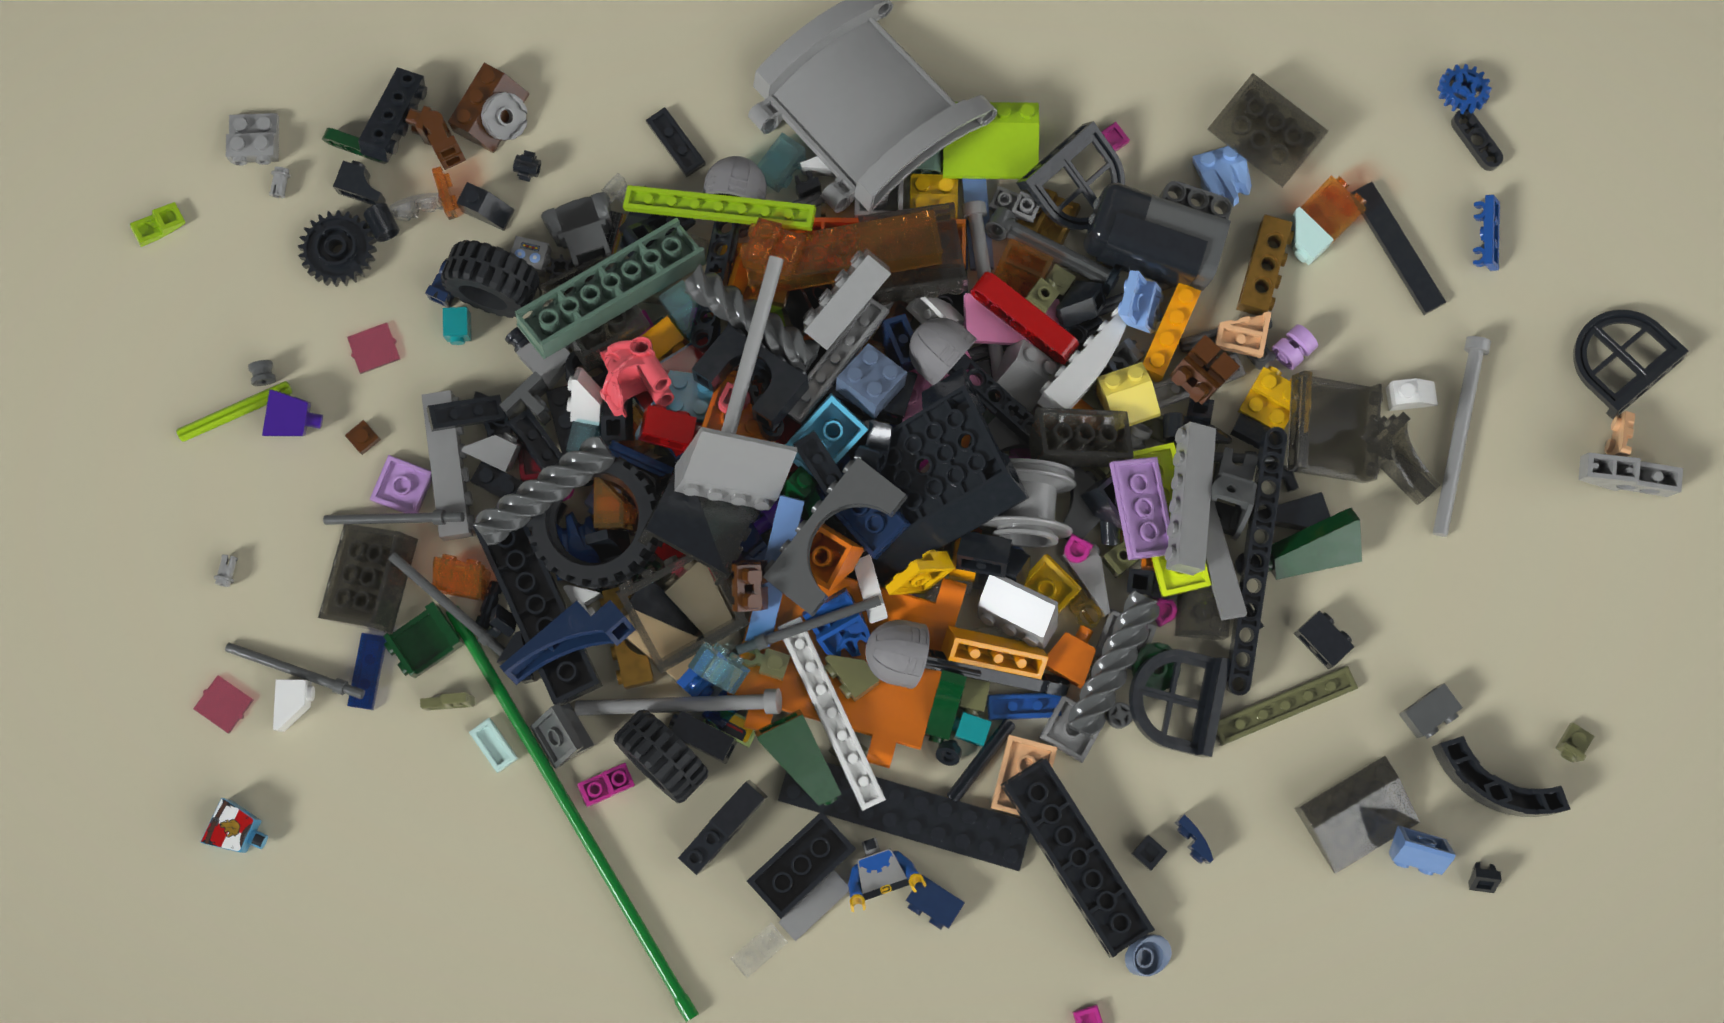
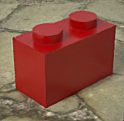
(667, 427)

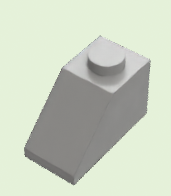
(496, 450)

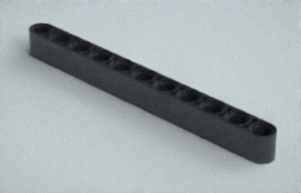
(1263, 550)

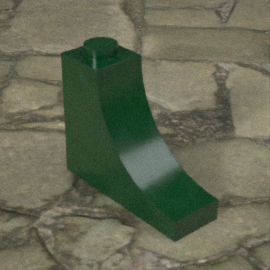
(945, 706)

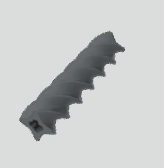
(729, 305)
(537, 495)
(1110, 669)

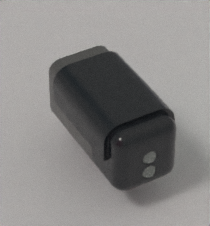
(1160, 235)

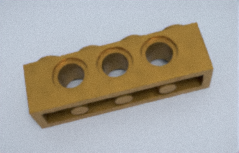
(1269, 230)

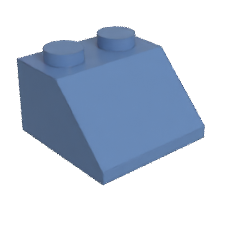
(1421, 851)

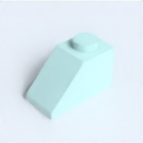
(1308, 238)

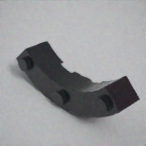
(1493, 791)

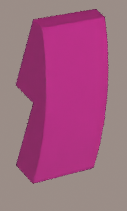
(606, 785)

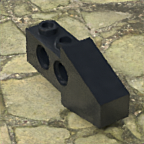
(723, 827)

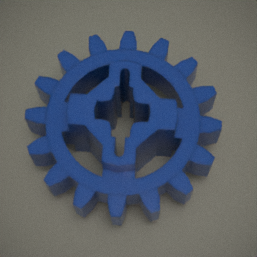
(1464, 88)

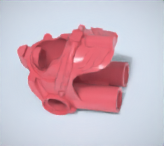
(631, 371)

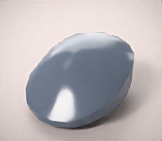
(1148, 955)

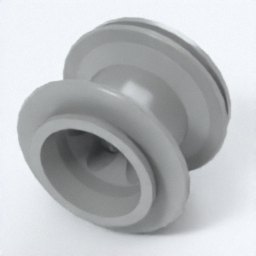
(1033, 520)

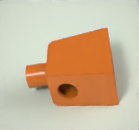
(1072, 656)

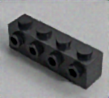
(388, 120)

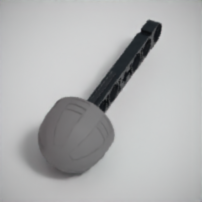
(728, 177)
(940, 349)
(901, 652)

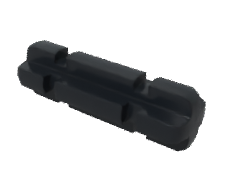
(489, 602)

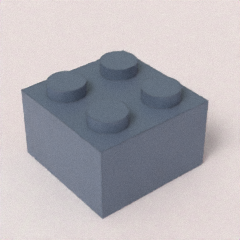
(871, 381)

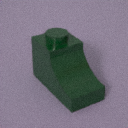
(803, 487)

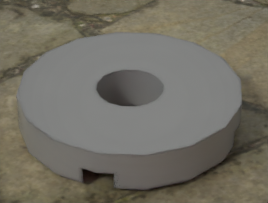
(491, 116)

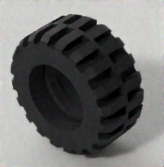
(489, 278)
(661, 755)

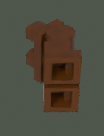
(435, 132)
(1202, 372)
(747, 586)

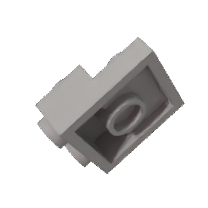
(253, 139)

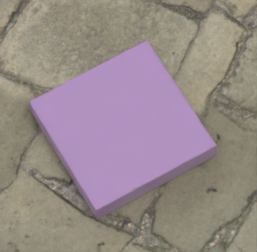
(401, 485)

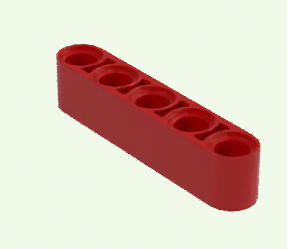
(1024, 317)

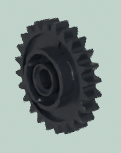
(335, 231)

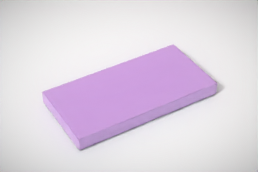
(1141, 506)

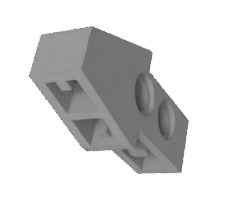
(1630, 474)

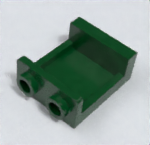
(423, 641)

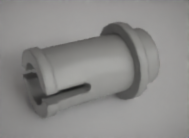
(279, 182)
(225, 571)

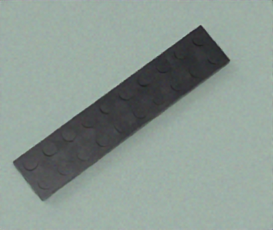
(924, 819)

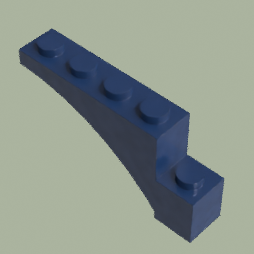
(568, 633)

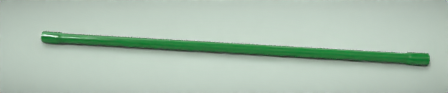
(680, 998)

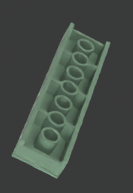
(611, 290)

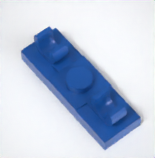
(1489, 233)

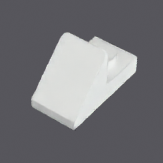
(583, 596)

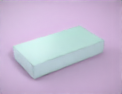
(493, 745)

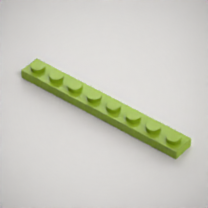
(718, 207)

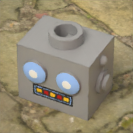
(534, 252)

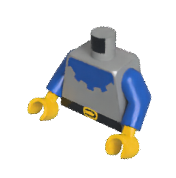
(880, 874)

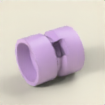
(1298, 343)

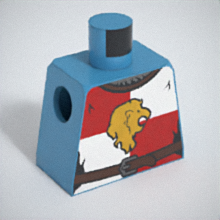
(233, 828)

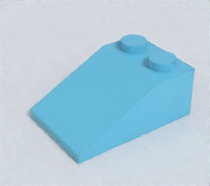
(835, 427)

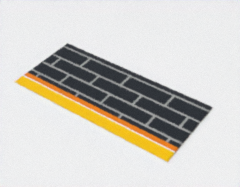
(614, 236)

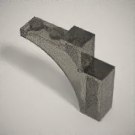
(1398, 458)

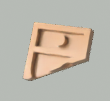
(1244, 335)

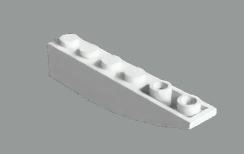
(1084, 366)

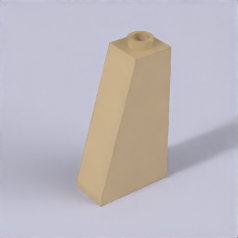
(665, 639)

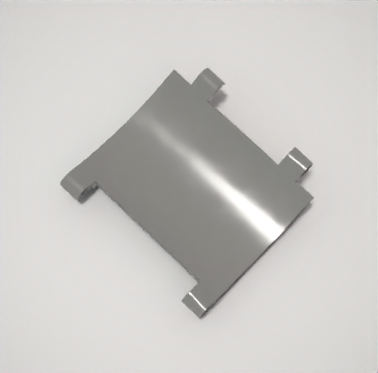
(860, 102)

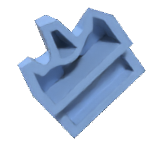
(1223, 173)
(1141, 303)

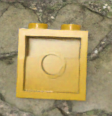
(933, 190)
(1268, 399)
(921, 574)

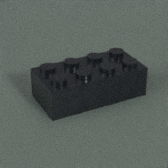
(801, 865)

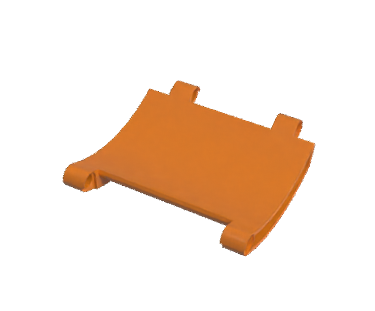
(886, 712)

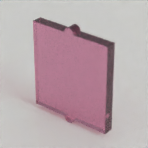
(373, 348)
(223, 704)

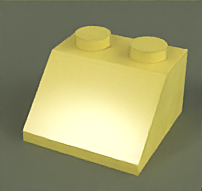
(1129, 391)

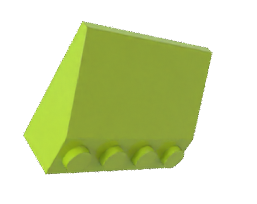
(1000, 149)

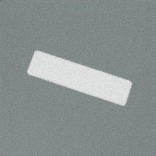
(870, 587)

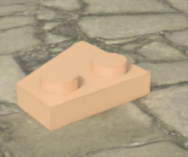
(1622, 430)

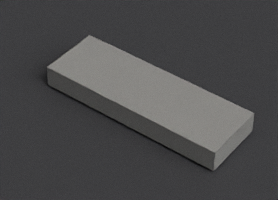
(814, 905)

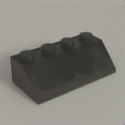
(1080, 437)

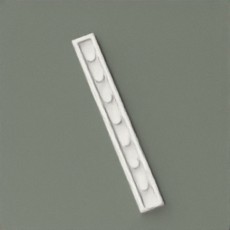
(833, 718)

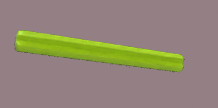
(229, 413)

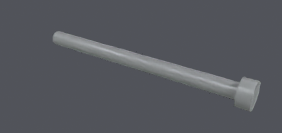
(974, 212)
(752, 344)
(1476, 348)
(769, 701)

